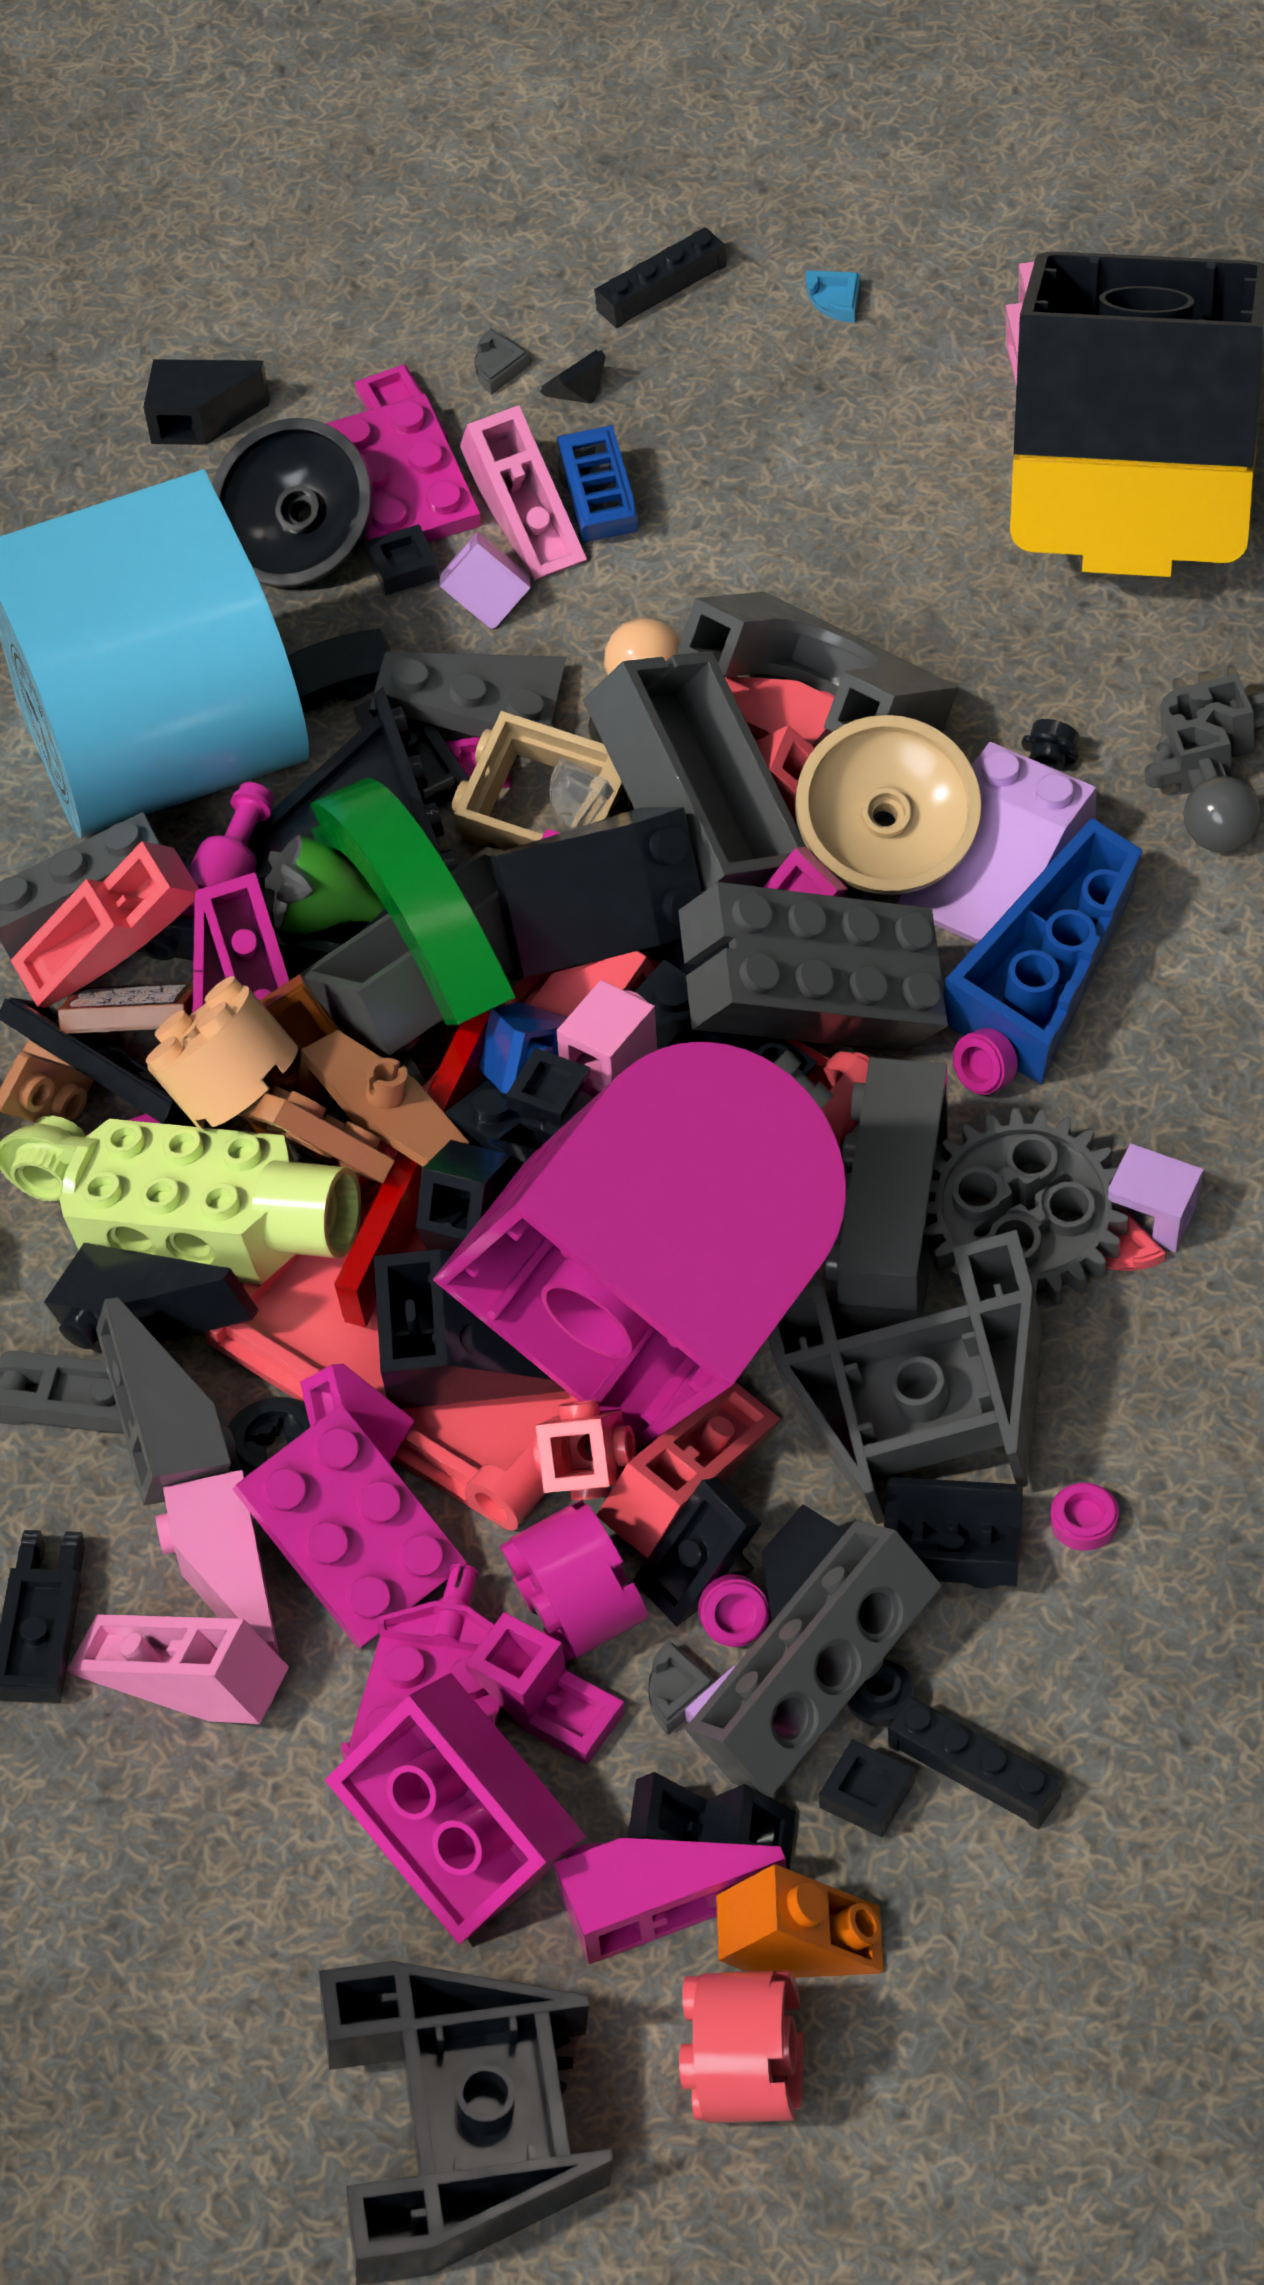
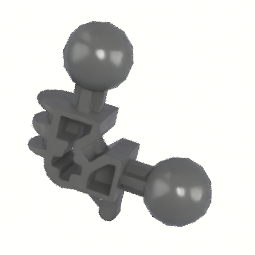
(1198, 736)

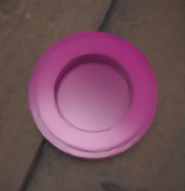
(984, 1061)
(1084, 1516)
(733, 1610)

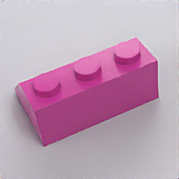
(454, 1807)

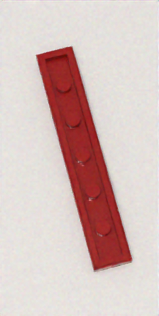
(397, 1201)

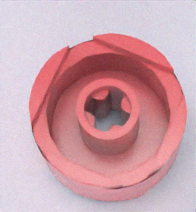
(743, 2047)

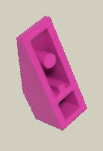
(649, 1887)

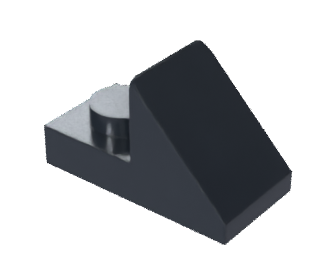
(697, 1549)

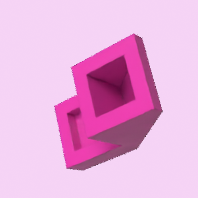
(530, 1682)

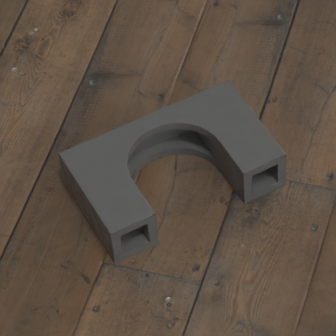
(775, 638)

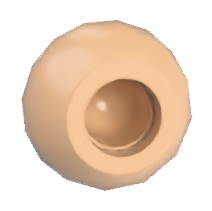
(640, 640)

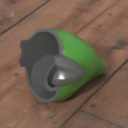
(317, 889)

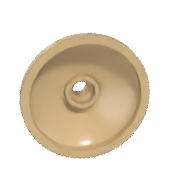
(896, 769)

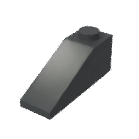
(162, 1411)

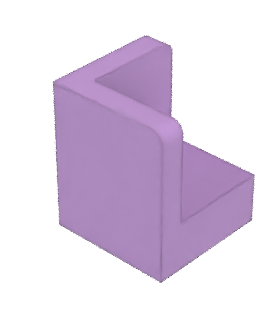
(485, 581)
(1160, 1189)

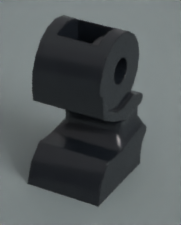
(548, 1093)

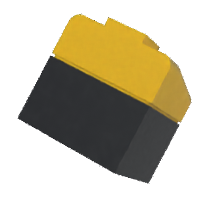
(1137, 409)

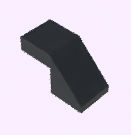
(734, 1817)

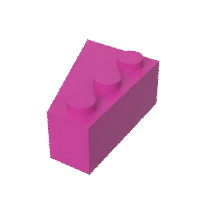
(235, 939)

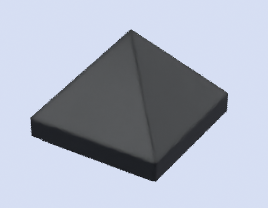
(579, 381)

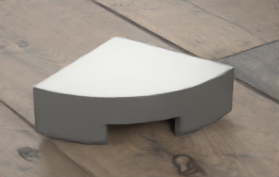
(498, 360)
(674, 1686)

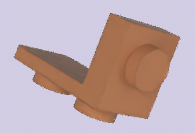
(43, 1086)

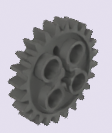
(1028, 1202)

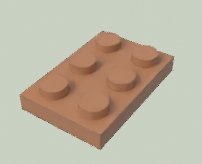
(318, 1136)

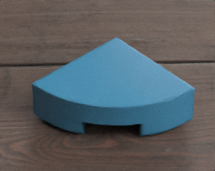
(834, 292)

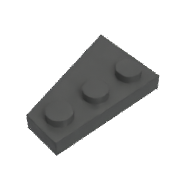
(470, 689)

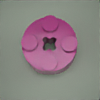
(574, 1580)

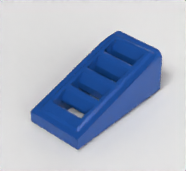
(608, 521)

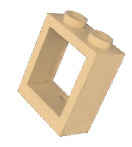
(494, 759)

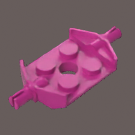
(420, 1648)

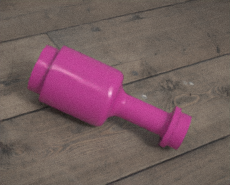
(228, 856)

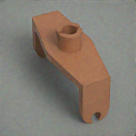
(376, 1096)

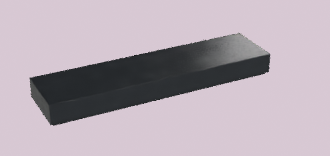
(96, 1059)

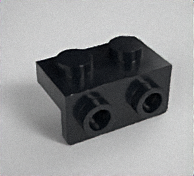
(959, 1527)

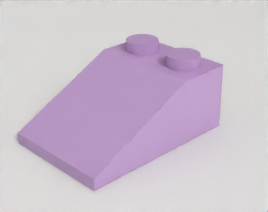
(1022, 827)

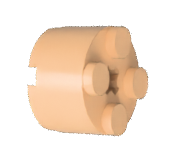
(220, 1054)

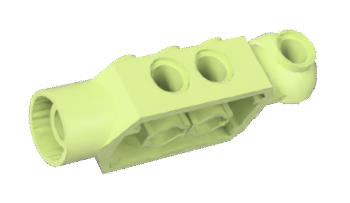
(187, 1192)

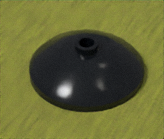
(277, 475)

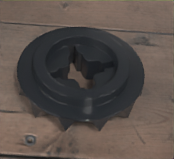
(259, 1426)

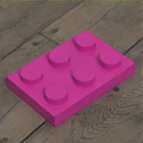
(411, 470)
(348, 1525)

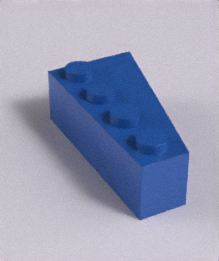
(1046, 949)

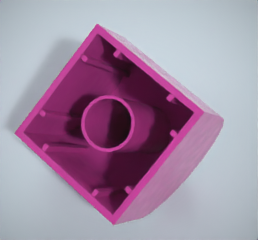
(659, 1233)

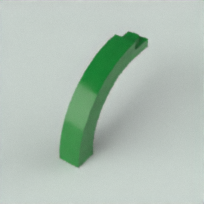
(418, 894)

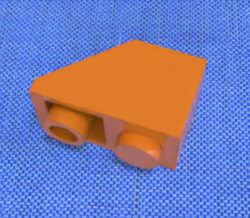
(798, 1926)

